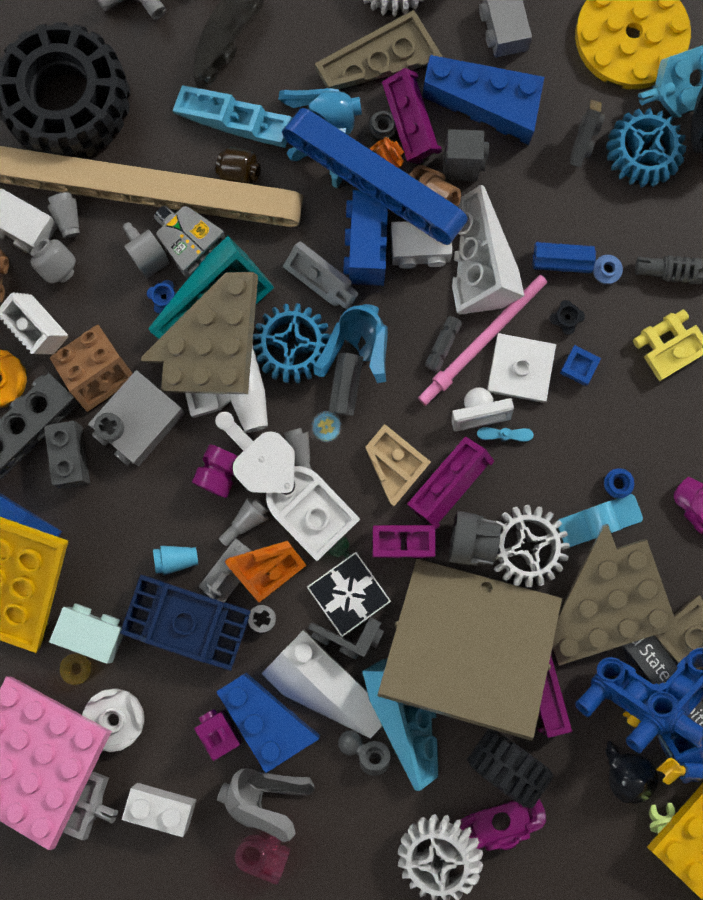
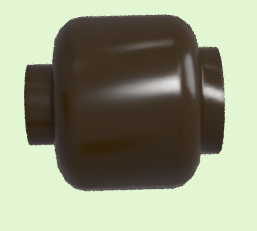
(237, 165)

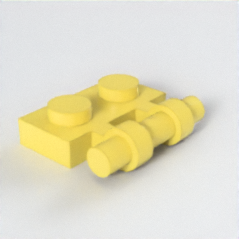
(677, 352)

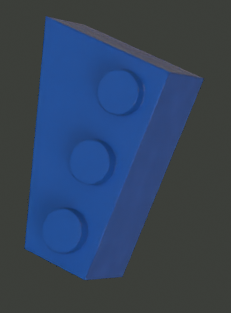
(366, 240)
(265, 723)

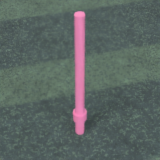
(443, 379)

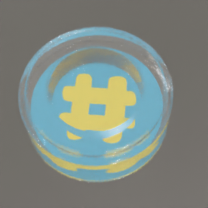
(326, 426)

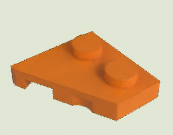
(266, 568)

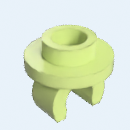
(660, 821)

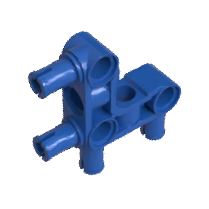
(643, 699)

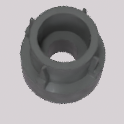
(474, 539)

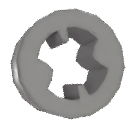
(264, 627)

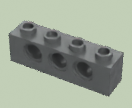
(59, 405)

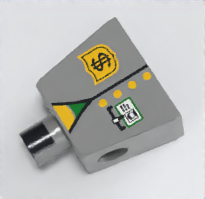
(187, 237)

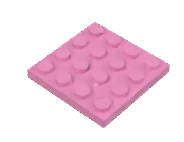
(43, 761)

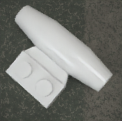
(248, 407)

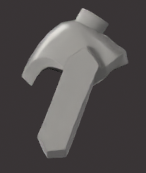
(245, 794)

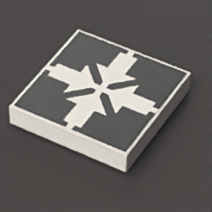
(348, 594)

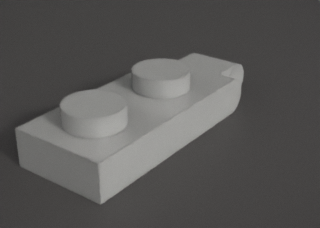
(320, 276)

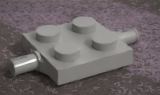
(89, 808)

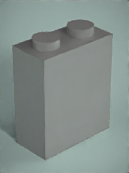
(146, 418)

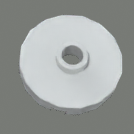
(129, 714)

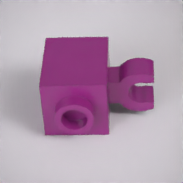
(217, 733)

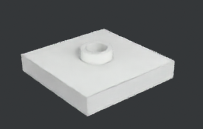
(521, 368)

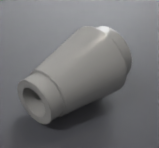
(65, 213)

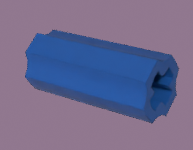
(564, 257)

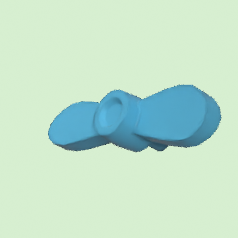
(505, 434)

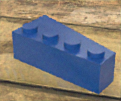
(486, 94)

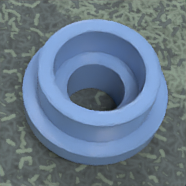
(604, 277)

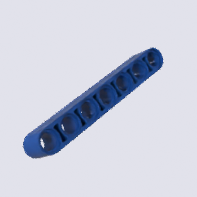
(375, 176)

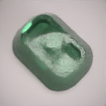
(340, 548)

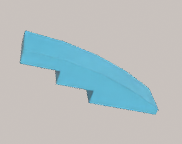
(231, 116)

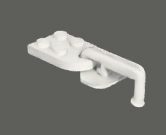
(311, 511)

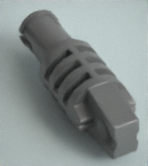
(671, 268)

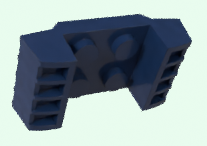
(185, 622)

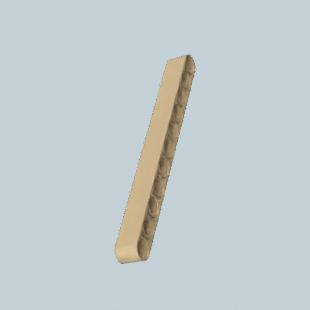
(150, 187)

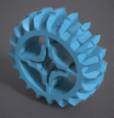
(631, 131)
(294, 319)

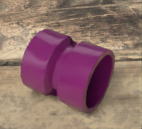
(216, 472)

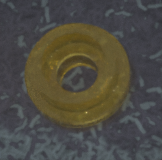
(65, 669)

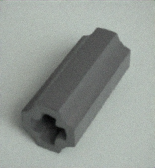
(345, 384)

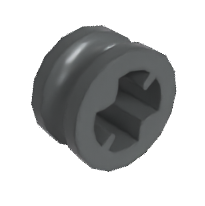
(99, 423)

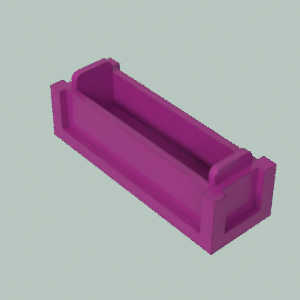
(410, 116)
(450, 481)
(552, 710)

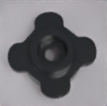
(567, 308)

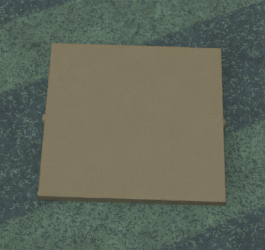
(472, 649)

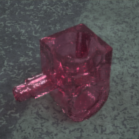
(270, 863)

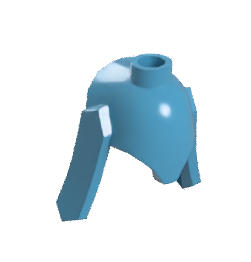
(328, 104)
(353, 324)

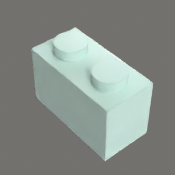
(87, 633)

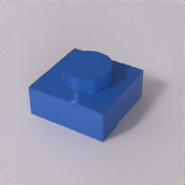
(580, 365)

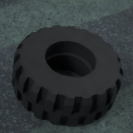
(56, 52)

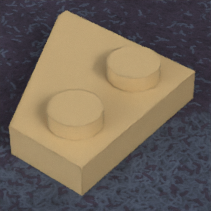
(395, 463)

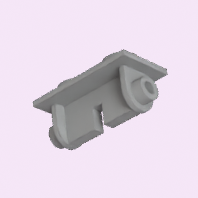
(221, 580)

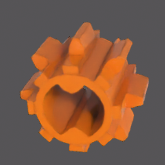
(389, 151)

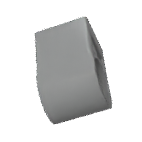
(145, 251)

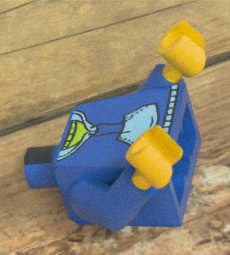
(683, 757)

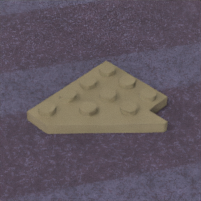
(212, 341)

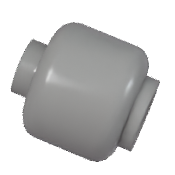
(52, 261)

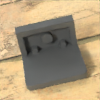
(370, 637)

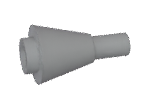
(300, 443)
(250, 515)

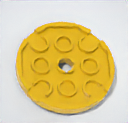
(628, 60)

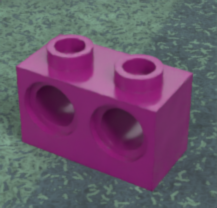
(403, 541)

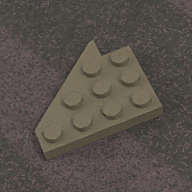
(612, 601)

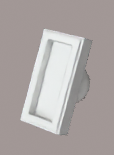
(481, 410)

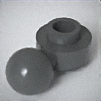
(351, 743)

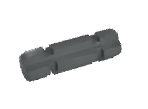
(443, 344)

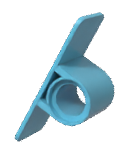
(588, 523)

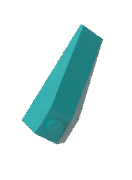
(222, 259)

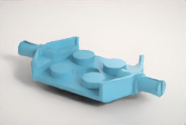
(674, 84)

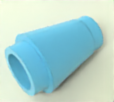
(174, 558)

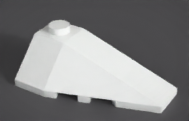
(486, 265)
(319, 682)

